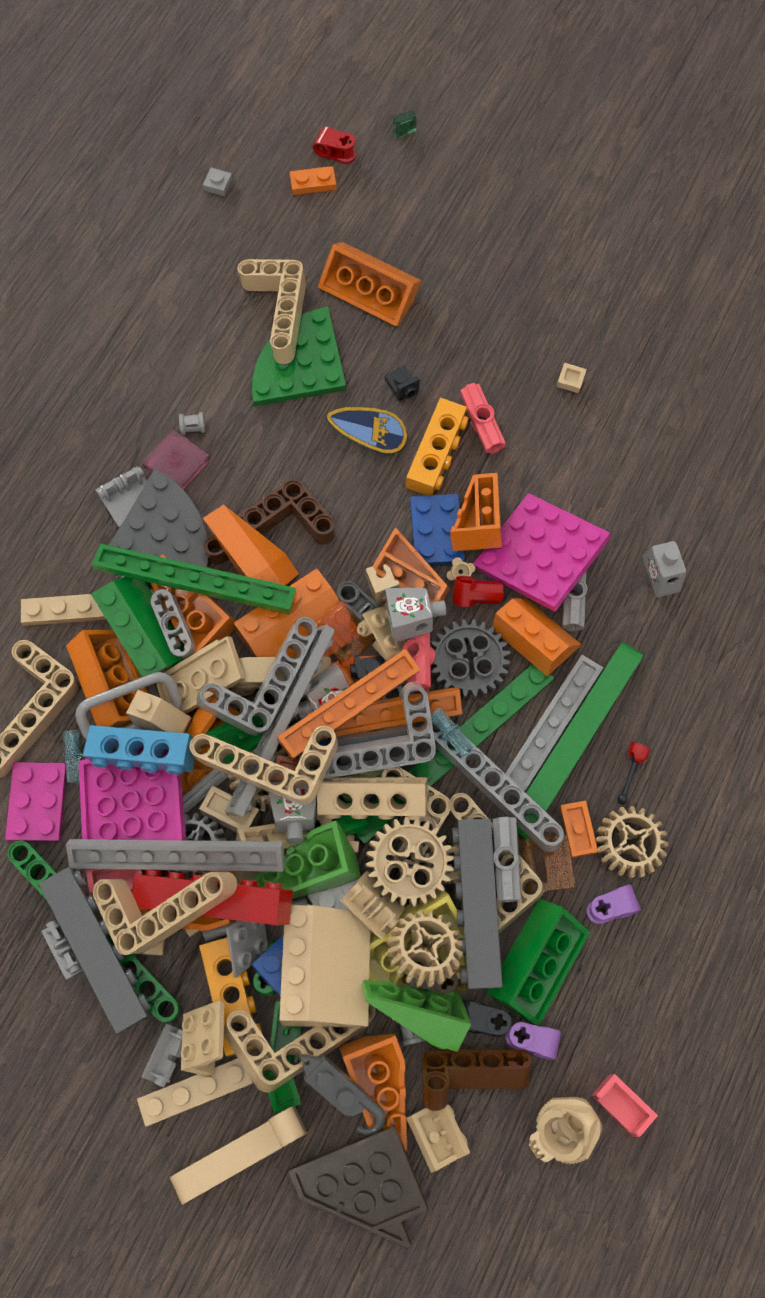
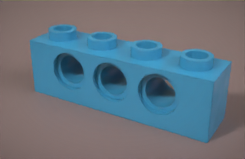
(103, 739)

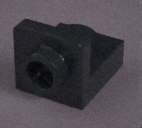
(402, 383)
(364, 666)

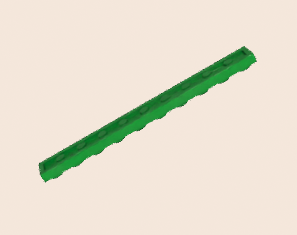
(477, 730)

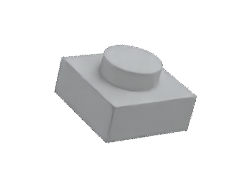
(217, 181)

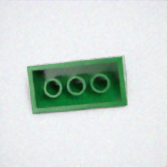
(132, 618)
(539, 961)

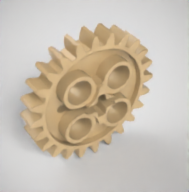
(405, 887)

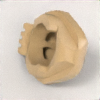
(566, 1130)

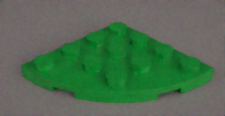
(311, 372)

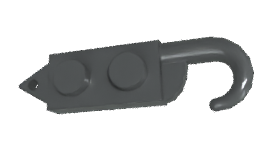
(341, 1091)

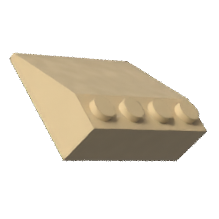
(324, 968)

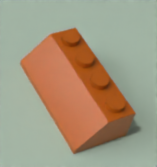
(369, 283)
(101, 666)

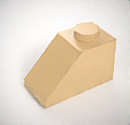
(156, 714)

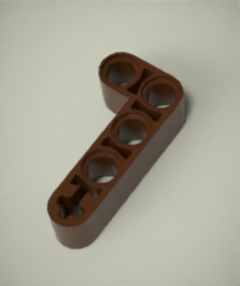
(471, 1070)

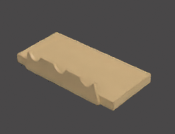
(212, 664)

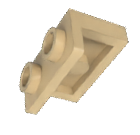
(438, 1137)

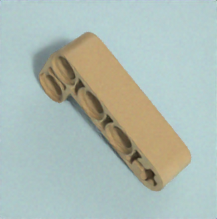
(256, 669)

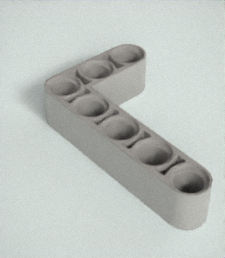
(270, 685)
(383, 746)

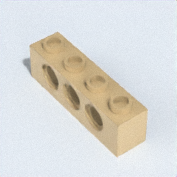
(412, 788)

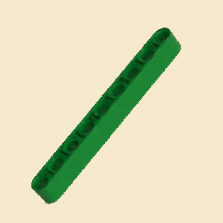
(582, 729)
(29, 867)

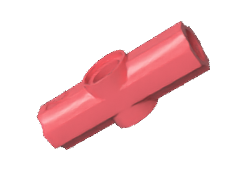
(486, 429)
(424, 656)

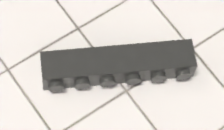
(478, 904)
(94, 950)

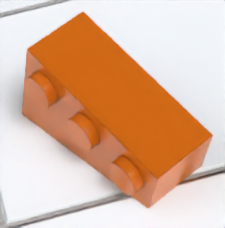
(480, 517)
(409, 567)

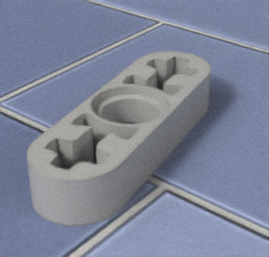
(182, 629)

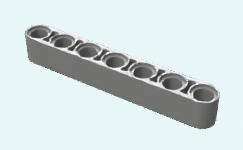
(503, 789)

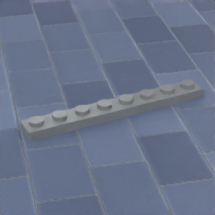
(242, 798)
(176, 855)

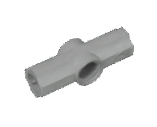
(574, 607)
(507, 877)

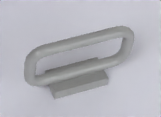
(125, 689)

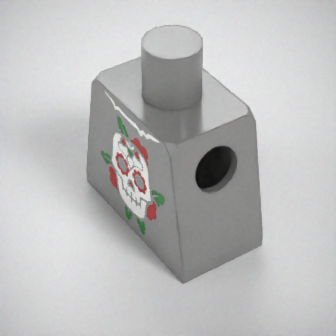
(662, 564)
(411, 612)
(323, 689)
(293, 817)

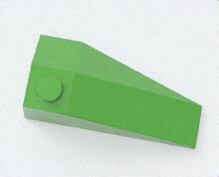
(317, 863)
(427, 1013)

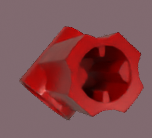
(470, 591)

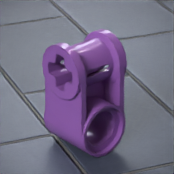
(617, 904)
(538, 1040)

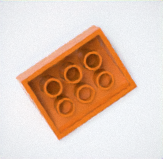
(266, 629)

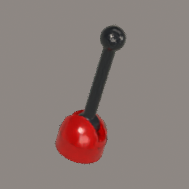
(637, 754)

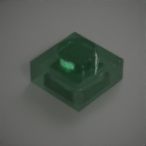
(404, 123)

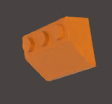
(534, 634)

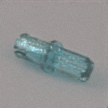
(451, 732)
(72, 755)

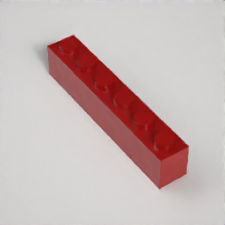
(248, 903)

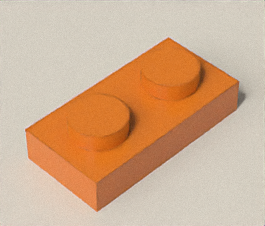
(312, 180)
(579, 829)

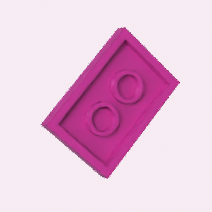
(36, 802)

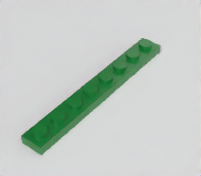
(194, 578)

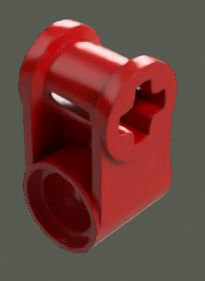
(333, 144)

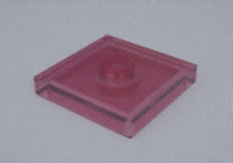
(177, 458)

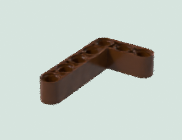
(269, 518)

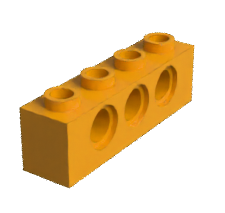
(445, 415)
(213, 956)

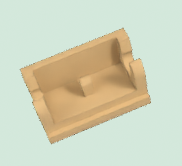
(378, 585)

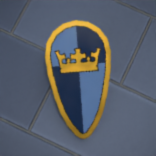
(369, 428)

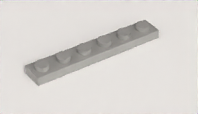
(553, 722)

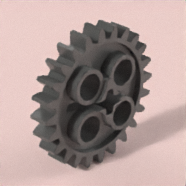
(491, 657)

